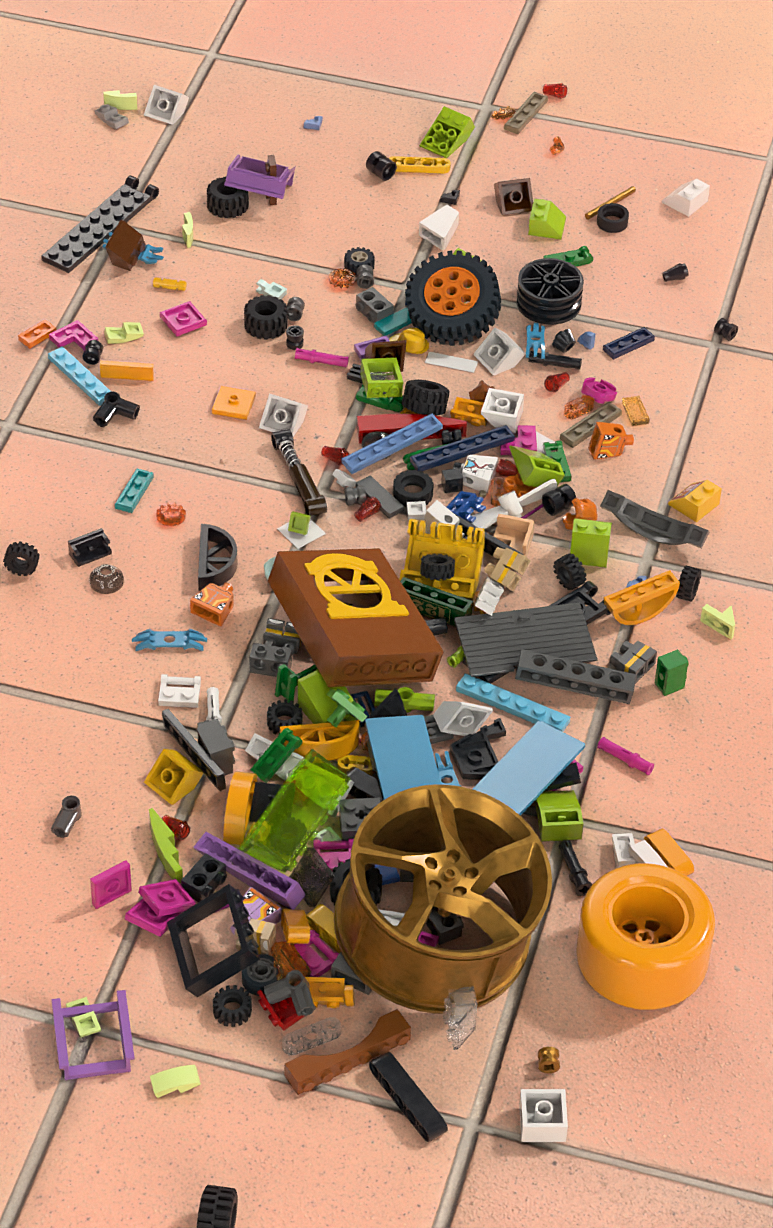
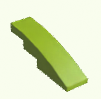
(165, 846)

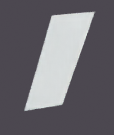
(451, 362)

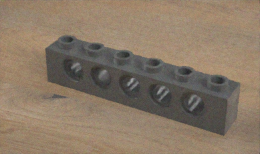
(575, 676)

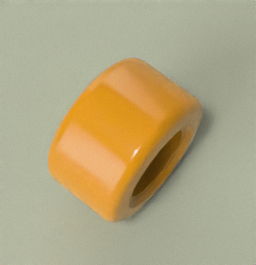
(634, 966)

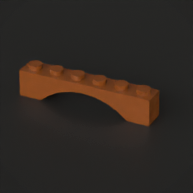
(311, 1070)

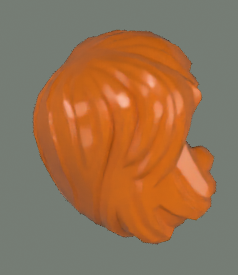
(584, 509)

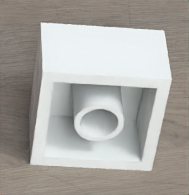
(543, 1115)

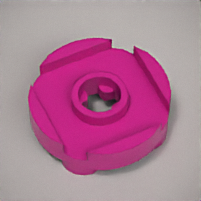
(601, 391)

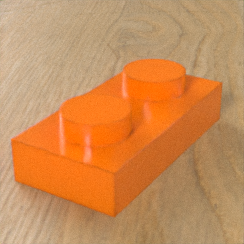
(36, 333)

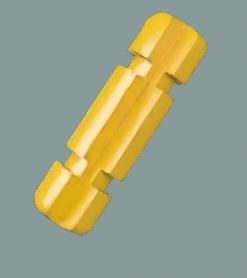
(169, 284)

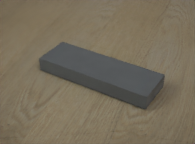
(389, 504)

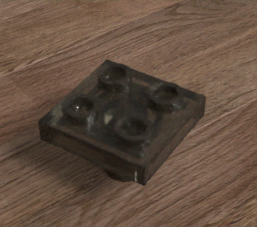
(312, 876)

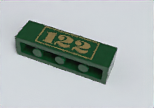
(437, 603)

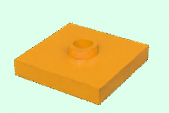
(233, 402)

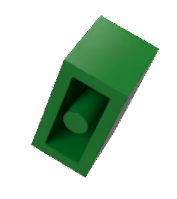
(671, 672)

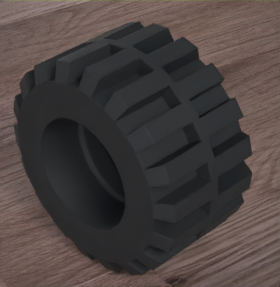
(226, 200)
(265, 317)
(425, 397)
(372, 876)
(217, 1207)

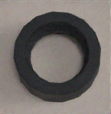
(612, 226)

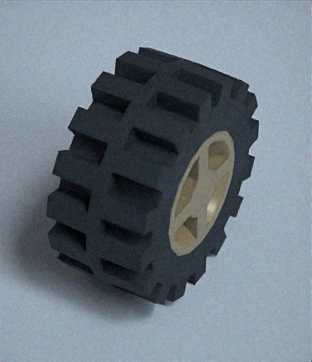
(358, 257)

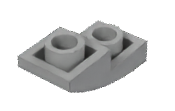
(110, 116)

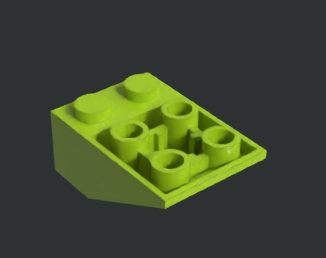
(447, 132)
(536, 467)
(559, 816)

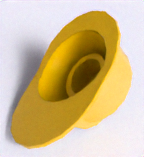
(414, 339)

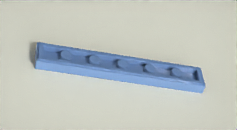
(391, 443)

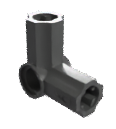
(285, 988)

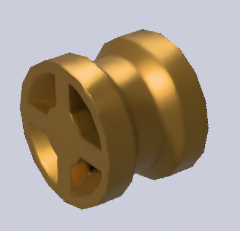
(548, 1060)

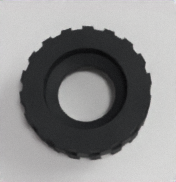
(414, 478)

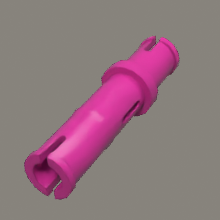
(320, 357)
(632, 759)

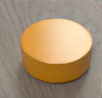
(349, 995)

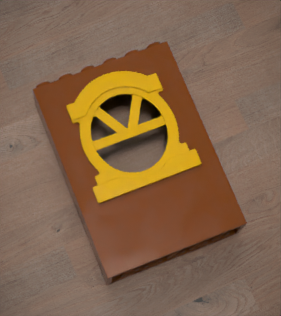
(351, 642)

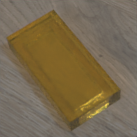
(635, 410)

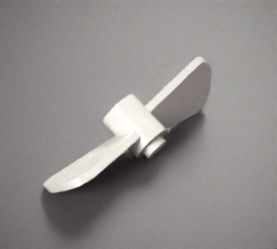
(512, 505)

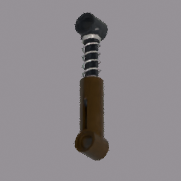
(313, 501)

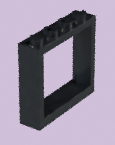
(230, 966)

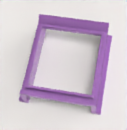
(251, 176)
(100, 1068)

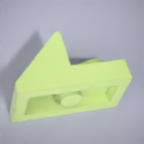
(721, 622)

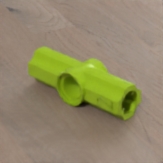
(410, 699)

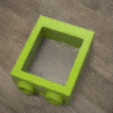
(381, 377)

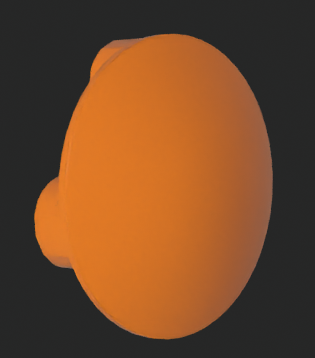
(515, 483)

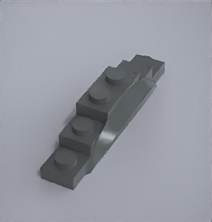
(652, 524)

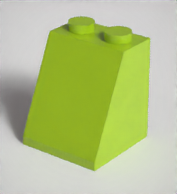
(591, 542)
(315, 702)

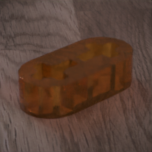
(579, 407)
(494, 491)

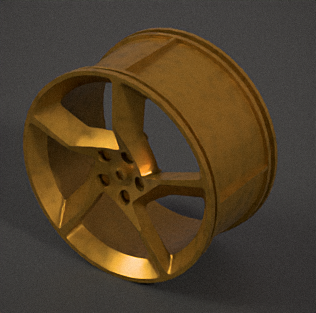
(468, 848)

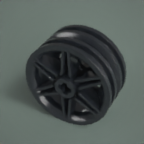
(550, 291)

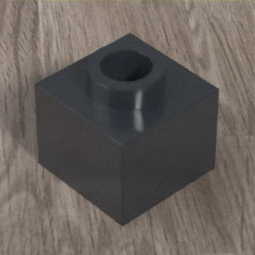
(452, 480)

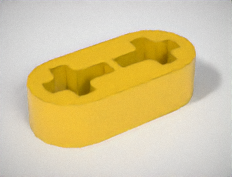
(355, 761)

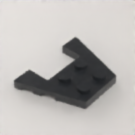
(474, 752)

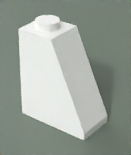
(439, 226)

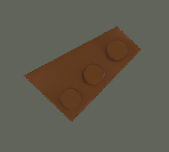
(271, 169)

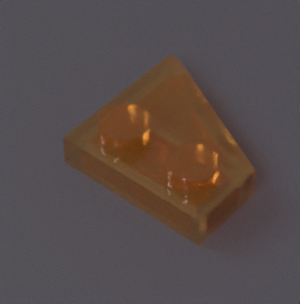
(288, 959)

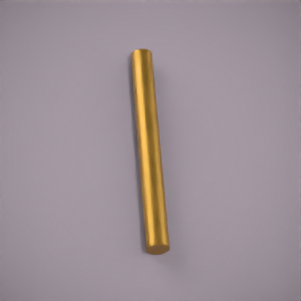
(617, 198)

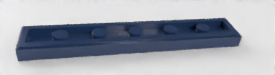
(462, 448)

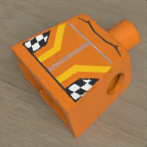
(608, 440)
(213, 603)

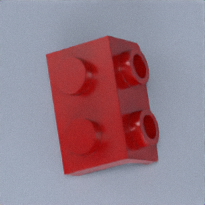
(282, 1013)

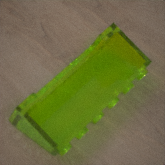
(296, 812)

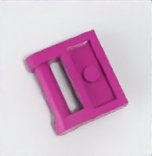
(333, 858)
(313, 960)

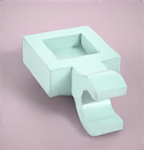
(272, 289)

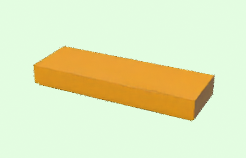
(126, 370)

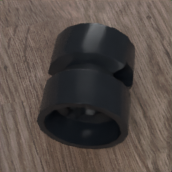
(381, 165)
(558, 499)

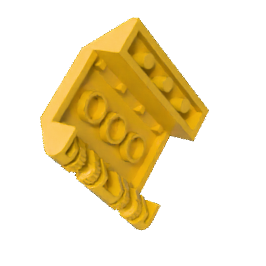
(446, 541)

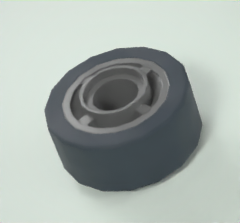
(259, 974)

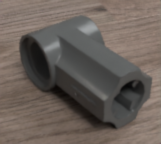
(67, 816)

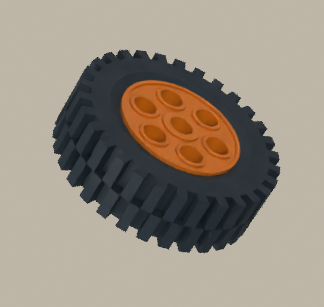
(454, 275)

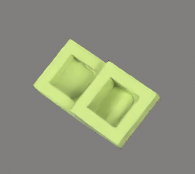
(121, 101)
(187, 229)
(129, 332)
(86, 1023)
(176, 1078)

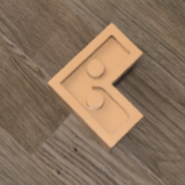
(515, 532)

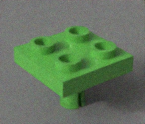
(344, 707)

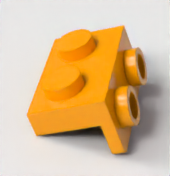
(468, 411)
(327, 991)

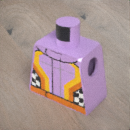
(260, 908)

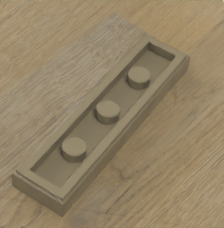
(526, 112)
(586, 426)

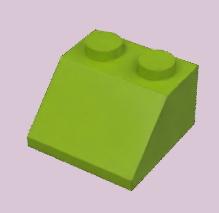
(546, 220)

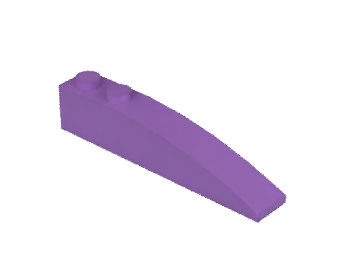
(252, 871)

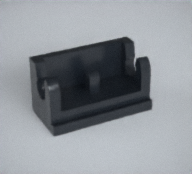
(89, 547)

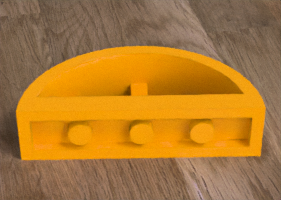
(643, 600)
(327, 739)
(239, 807)

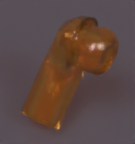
(558, 146)

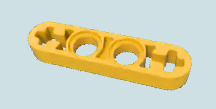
(437, 165)

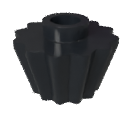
(564, 340)

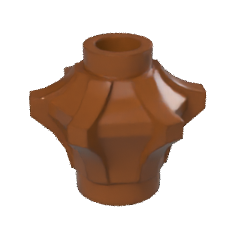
(480, 392)

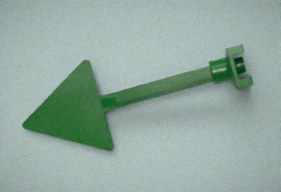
(288, 680)

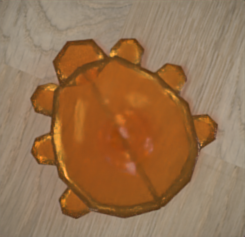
(504, 113)

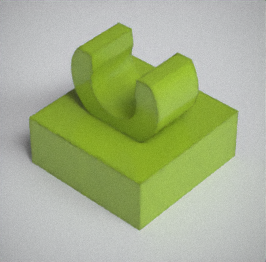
(299, 523)

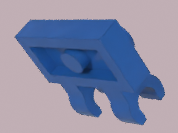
(461, 505)

